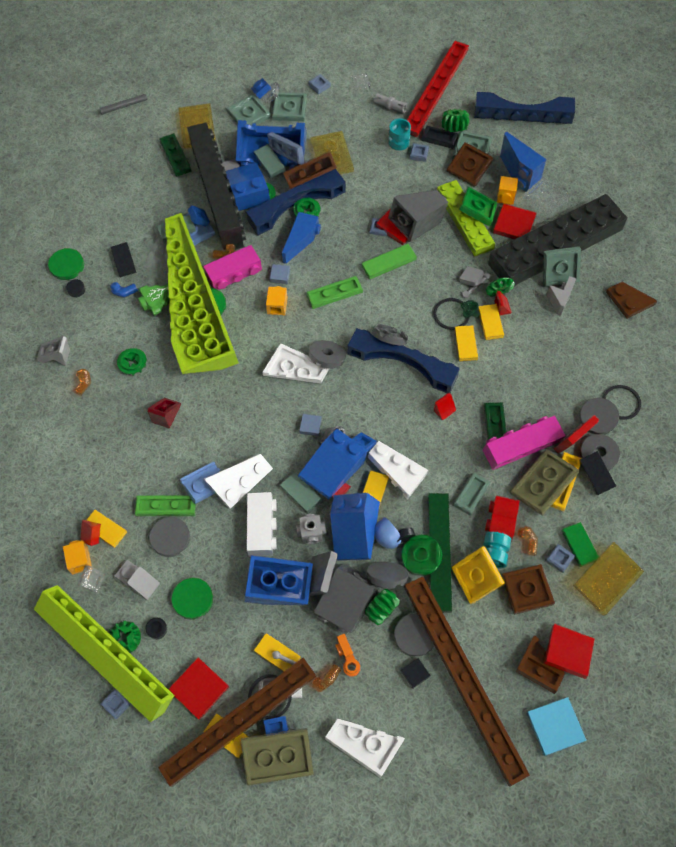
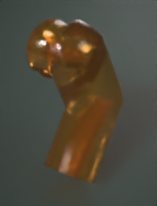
(217, 254)
(85, 381)
(531, 538)
(328, 680)

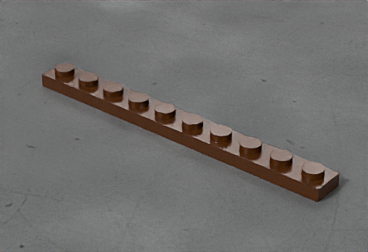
(466, 682)

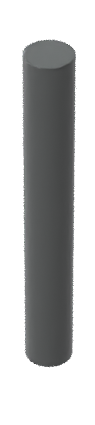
(124, 103)

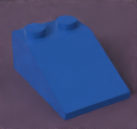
(521, 162)
(248, 186)
(333, 463)
(354, 525)
(278, 581)

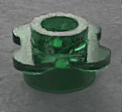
(470, 304)

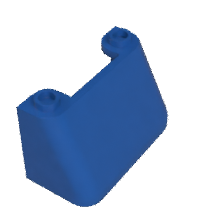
(254, 137)

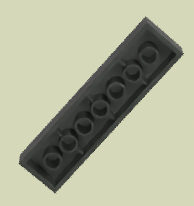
(216, 186)
(579, 227)

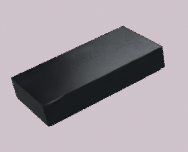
(439, 137)
(123, 259)
(597, 473)

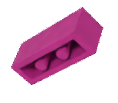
(233, 267)

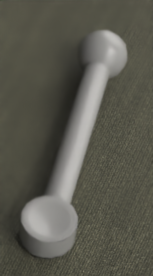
(465, 294)
(276, 655)

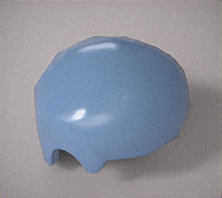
(386, 534)

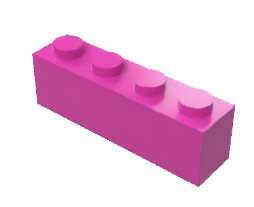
(523, 442)

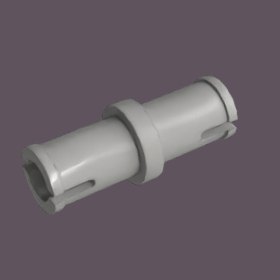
(390, 103)

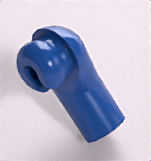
(121, 291)

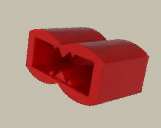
(503, 516)

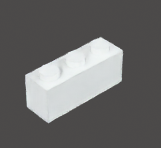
(261, 524)

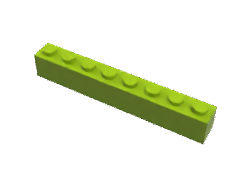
(104, 653)

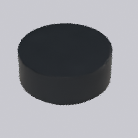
(75, 288)
(406, 534)
(156, 628)

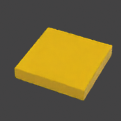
(477, 575)

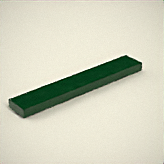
(440, 531)

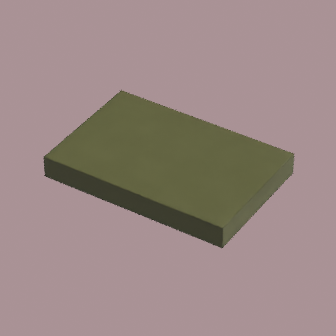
(544, 482)
(277, 756)

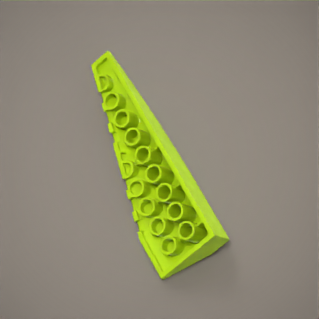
(195, 323)

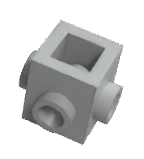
(311, 529)

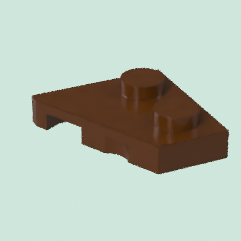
(629, 300)
(534, 669)

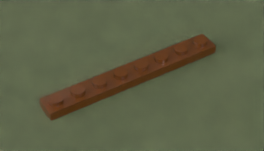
(236, 722)

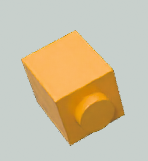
(507, 190)
(276, 300)
(77, 556)

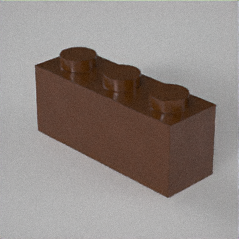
(309, 169)

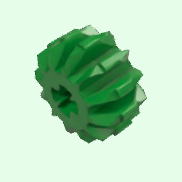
(455, 120)
(382, 607)

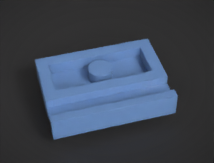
(196, 486)

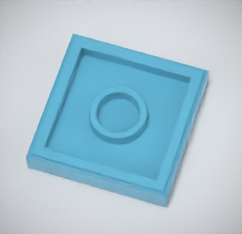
(556, 726)

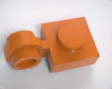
(343, 648)

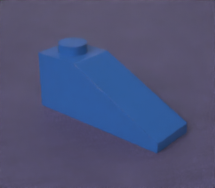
(301, 235)

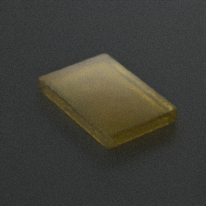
(193, 116)
(337, 146)
(608, 578)

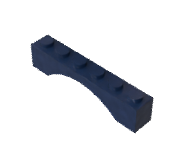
(494, 107)
(326, 186)
(438, 373)

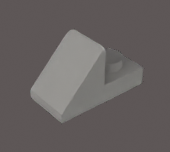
(559, 297)
(54, 350)
(137, 579)

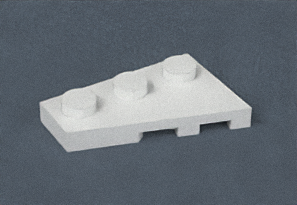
(294, 365)
(400, 469)
(239, 479)
(366, 746)

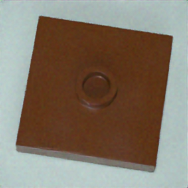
(469, 164)
(528, 589)

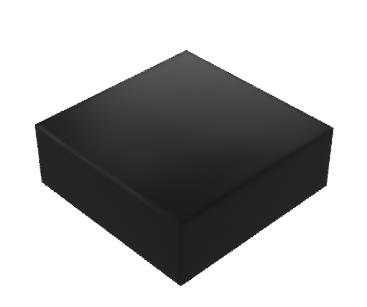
(415, 673)

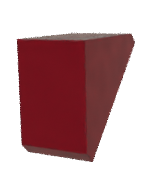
(164, 412)

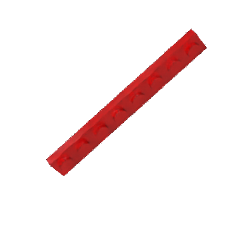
(436, 87)

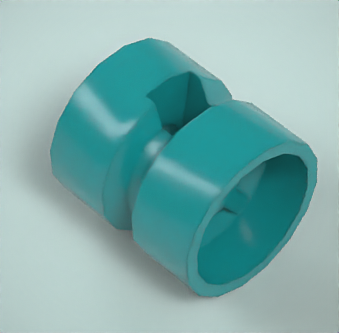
(399, 134)
(497, 546)

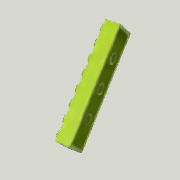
(472, 230)

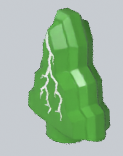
(154, 298)

